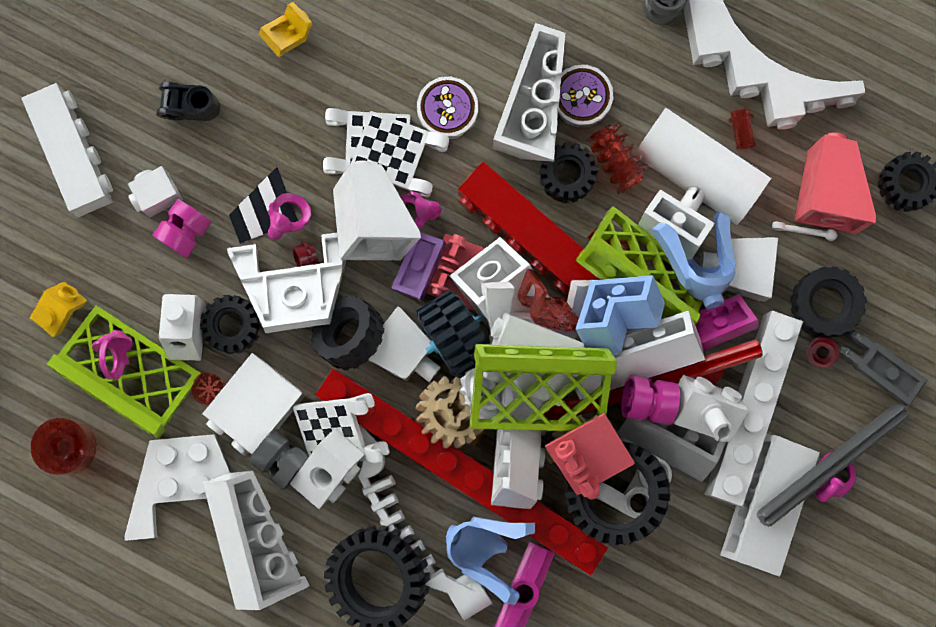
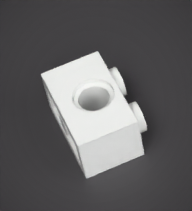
(327, 468)

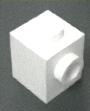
(153, 191)

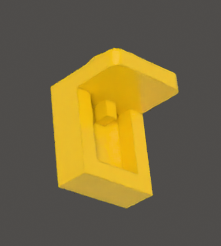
(287, 30)
(56, 308)

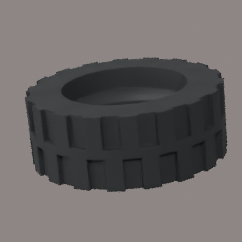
(846, 285)
(363, 343)

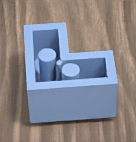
(618, 306)

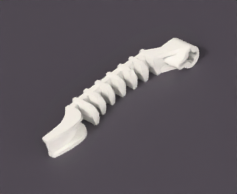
(464, 592)

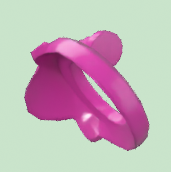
(424, 208)
(281, 224)
(119, 345)
(835, 486)

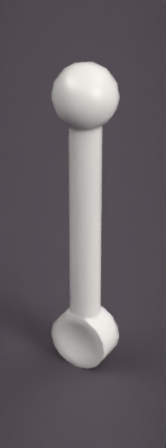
(830, 234)

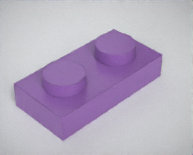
(419, 267)

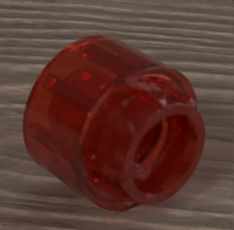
(46, 441)

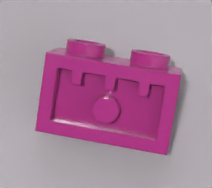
(725, 322)

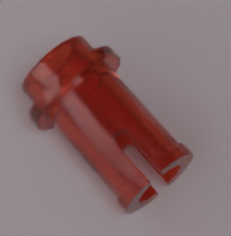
(742, 128)

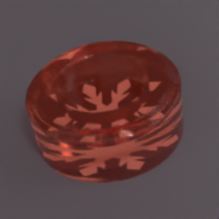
(206, 387)

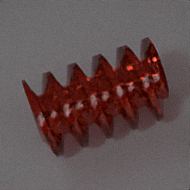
(618, 157)

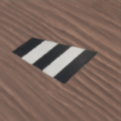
(251, 215)

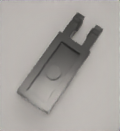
(884, 369)

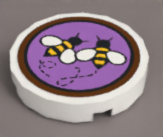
(584, 96)
(447, 107)

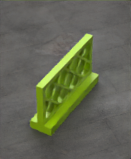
(612, 262)
(536, 360)
(108, 394)

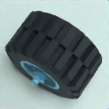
(452, 331)

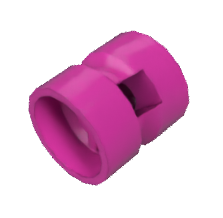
(182, 228)
(656, 400)

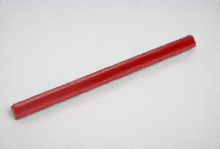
(712, 363)

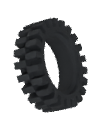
(644, 524)
(405, 558)

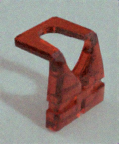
(544, 311)

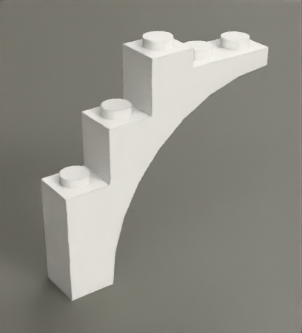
(748, 71)

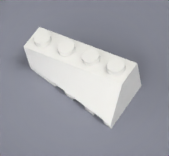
(531, 111)
(518, 459)
(251, 543)

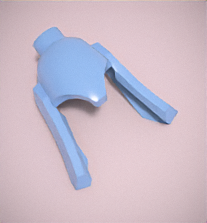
(701, 282)
(478, 540)

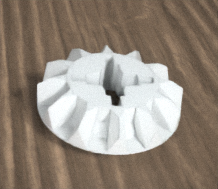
(488, 410)

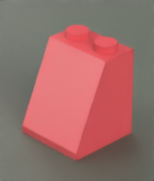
(835, 187)

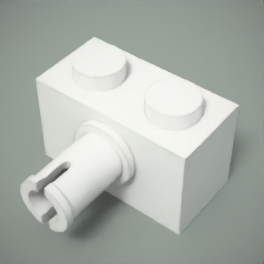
(681, 216)
(709, 408)

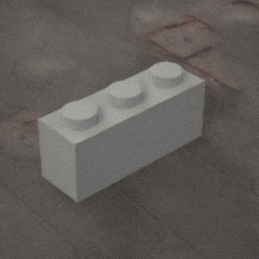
(678, 446)

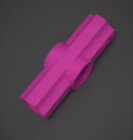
(531, 572)

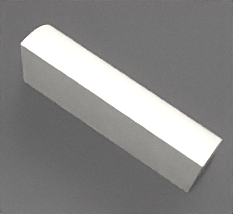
(699, 161)
(747, 539)

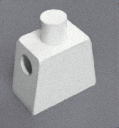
(754, 266)
(181, 323)
(404, 349)

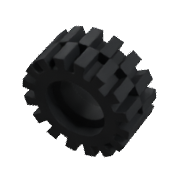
(893, 190)
(569, 191)
(216, 311)

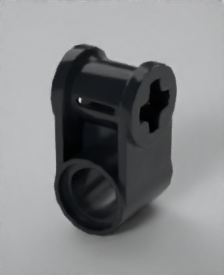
(181, 102)

